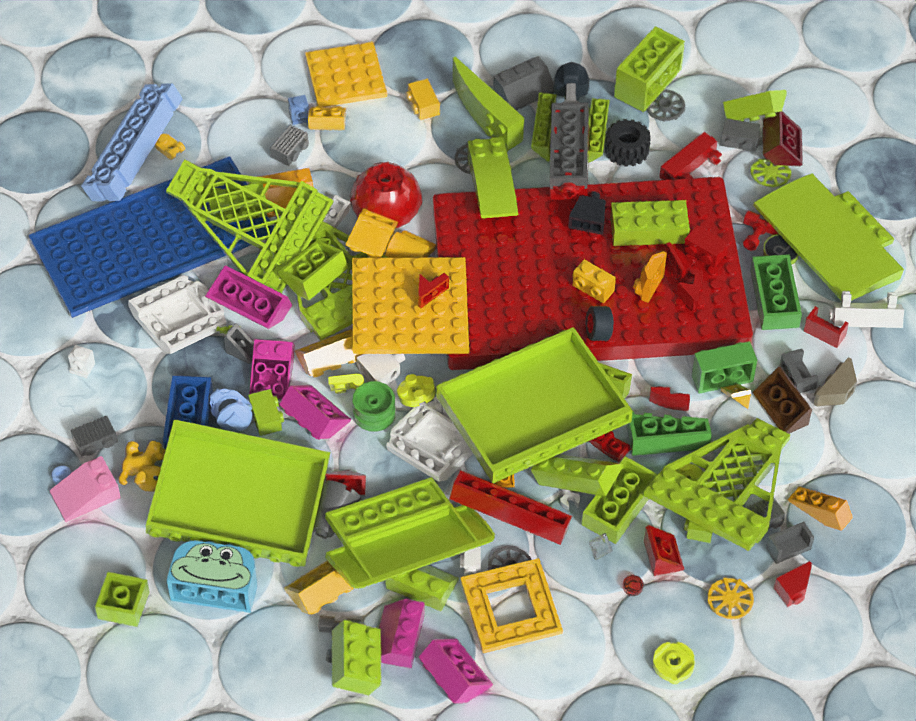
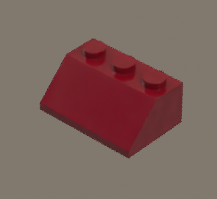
(782, 141)

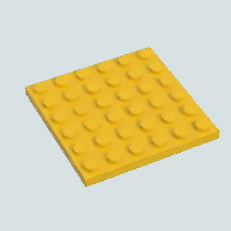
(388, 310)

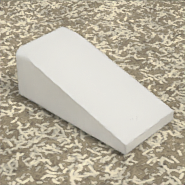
(337, 211)

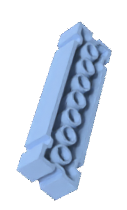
(132, 142)

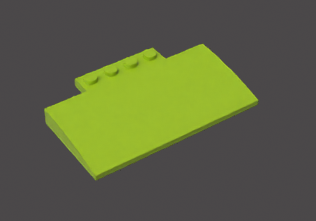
(832, 236)

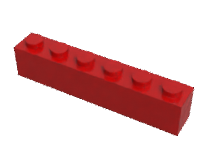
(510, 507)

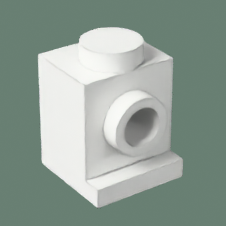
(81, 361)
(471, 561)

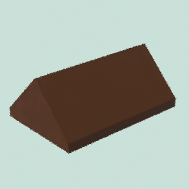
(783, 402)

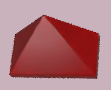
(680, 262)
(349, 478)

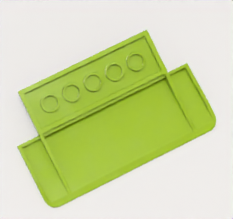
(402, 533)

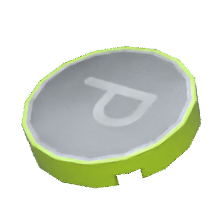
(778, 246)

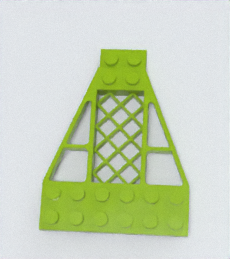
(289, 237)
(336, 309)
(712, 508)

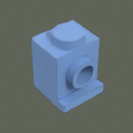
(298, 109)

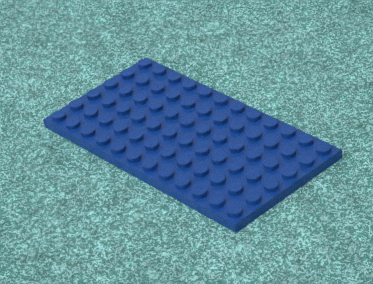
(131, 245)

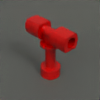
(759, 226)

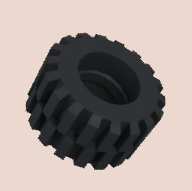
(627, 153)

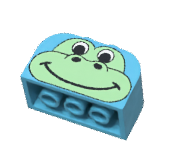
(213, 576)

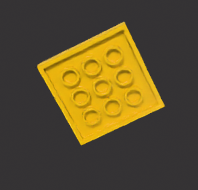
(346, 74)

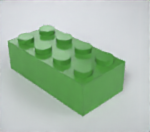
(775, 292)

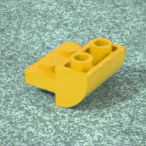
(327, 118)
(409, 246)

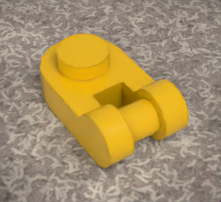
(165, 143)

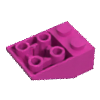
(272, 366)

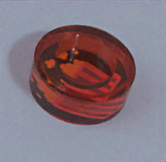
(633, 585)

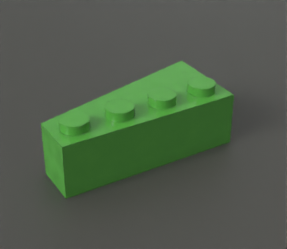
(667, 434)

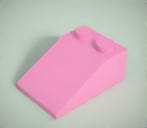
(85, 489)

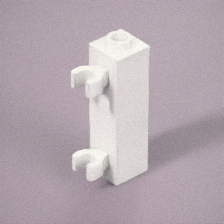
(867, 314)

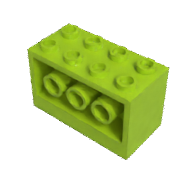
(649, 69)

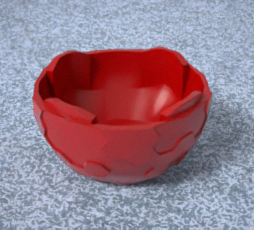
(393, 199)

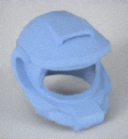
(235, 416)

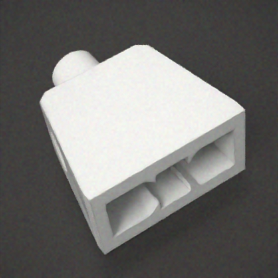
(380, 367)

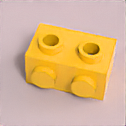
(594, 281)

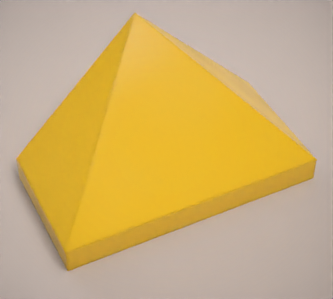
(738, 393)

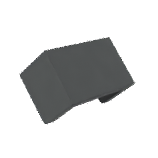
(795, 369)
(790, 542)

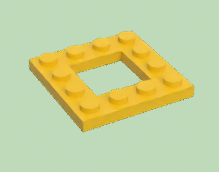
(494, 638)

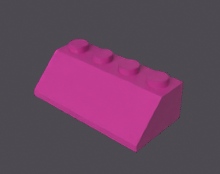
(249, 298)

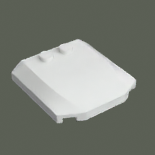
(177, 313)
(429, 441)

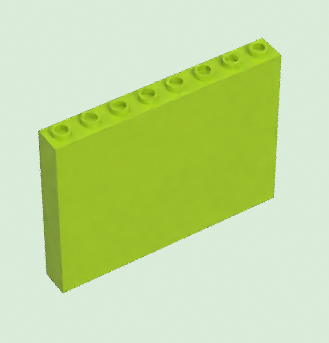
(533, 404)
(238, 492)

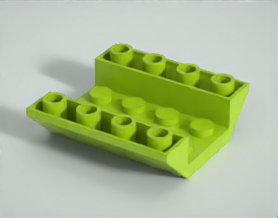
(542, 127)

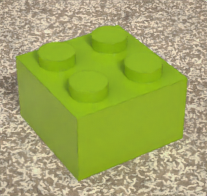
(122, 599)

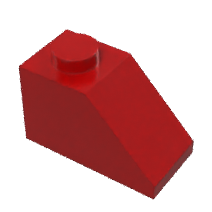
(793, 584)

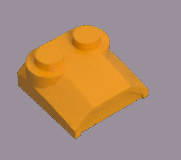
(650, 276)

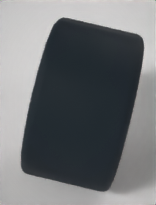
(599, 323)

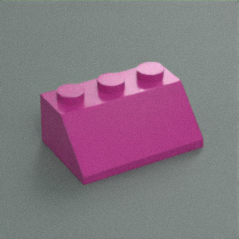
(313, 411)
(401, 631)
(454, 670)

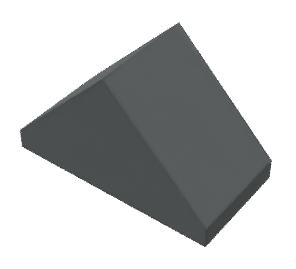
(239, 344)

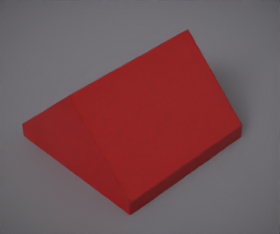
(662, 551)

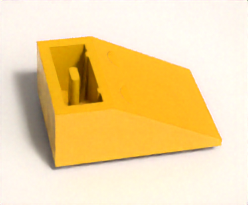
(371, 234)

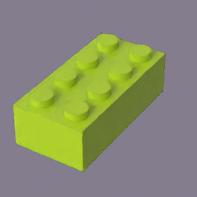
(649, 222)
(622, 504)

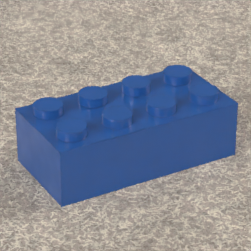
(188, 402)

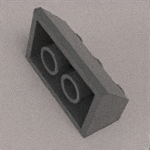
(523, 83)

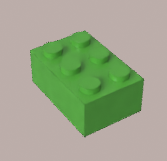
(724, 367)

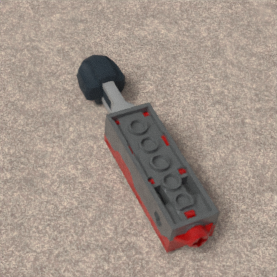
(569, 134)

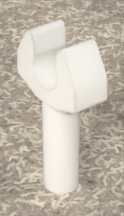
(568, 495)

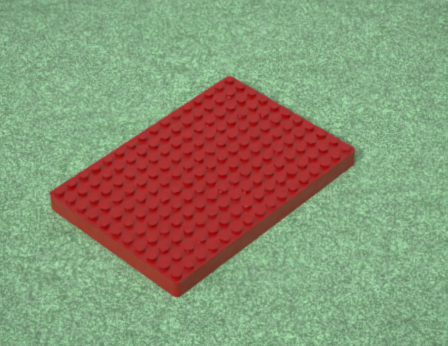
(526, 262)

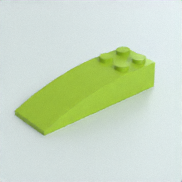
(487, 107)
(492, 177)

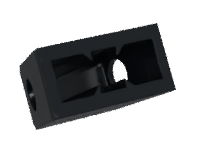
(588, 214)

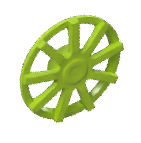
(770, 173)

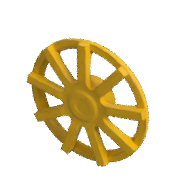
(730, 598)

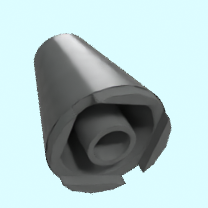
(332, 498)

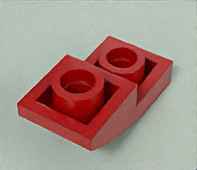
(662, 397)
(611, 446)

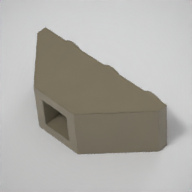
(838, 386)

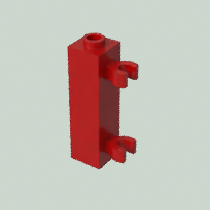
(691, 157)

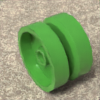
(374, 406)

